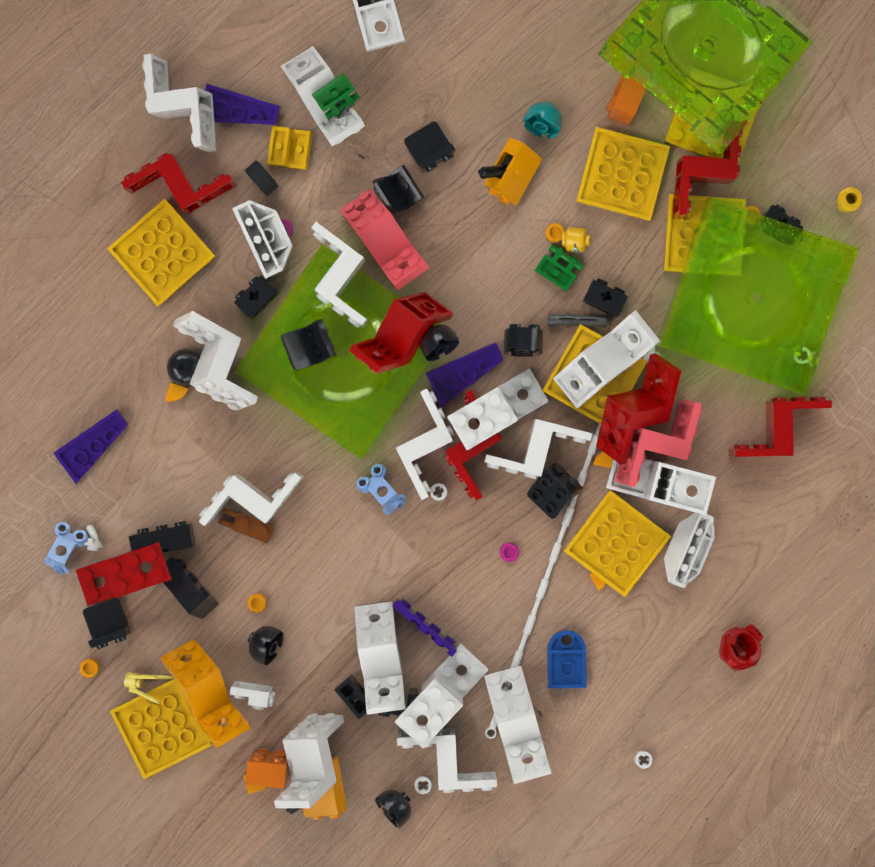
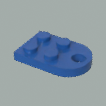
(566, 662)

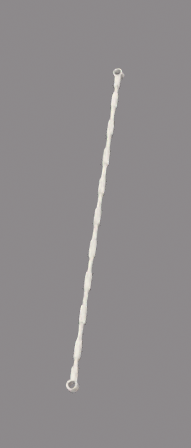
(544, 582)

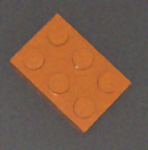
(625, 100)
(267, 769)

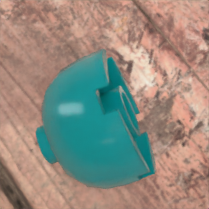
(543, 119)

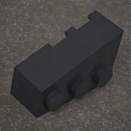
(170, 539)
(188, 589)

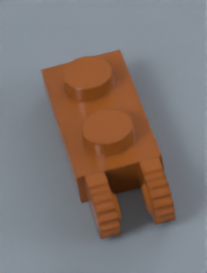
(248, 525)

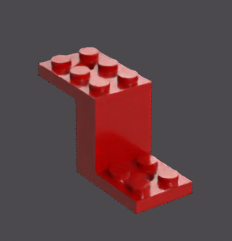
(704, 170)
(178, 183)
(400, 332)
(638, 408)
(780, 427)
(458, 454)
(123, 574)

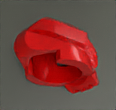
(741, 647)

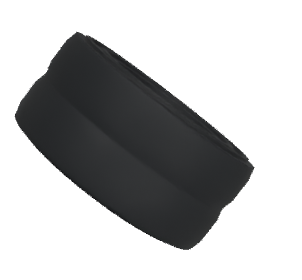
(261, 178)

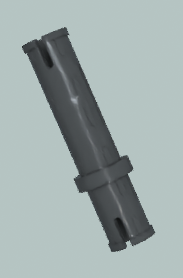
(575, 320)

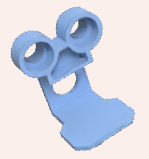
(391, 500)
(67, 540)

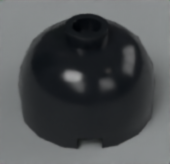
(438, 340)
(182, 366)
(264, 643)
(395, 806)

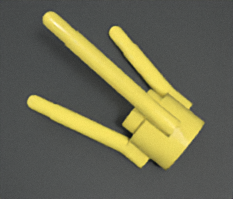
(136, 680)

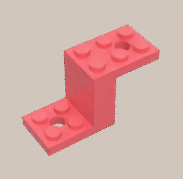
(384, 239)
(676, 445)

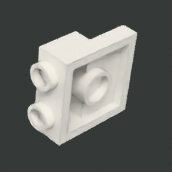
(259, 695)

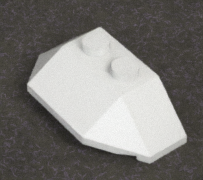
(265, 236)
(689, 549)

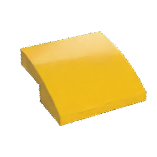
(289, 148)

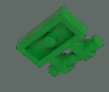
(334, 92)
(555, 272)

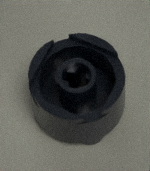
(523, 340)

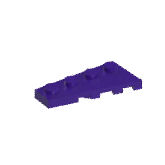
(239, 108)
(462, 372)
(87, 447)
(433, 630)

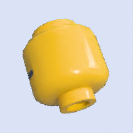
(848, 199)
(576, 239)

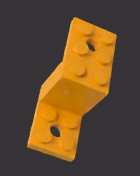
(205, 693)

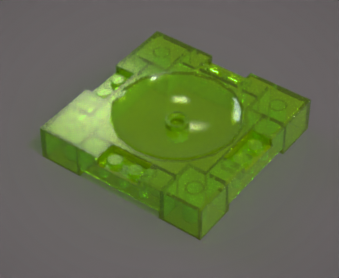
(707, 59)
(797, 286)
(341, 393)

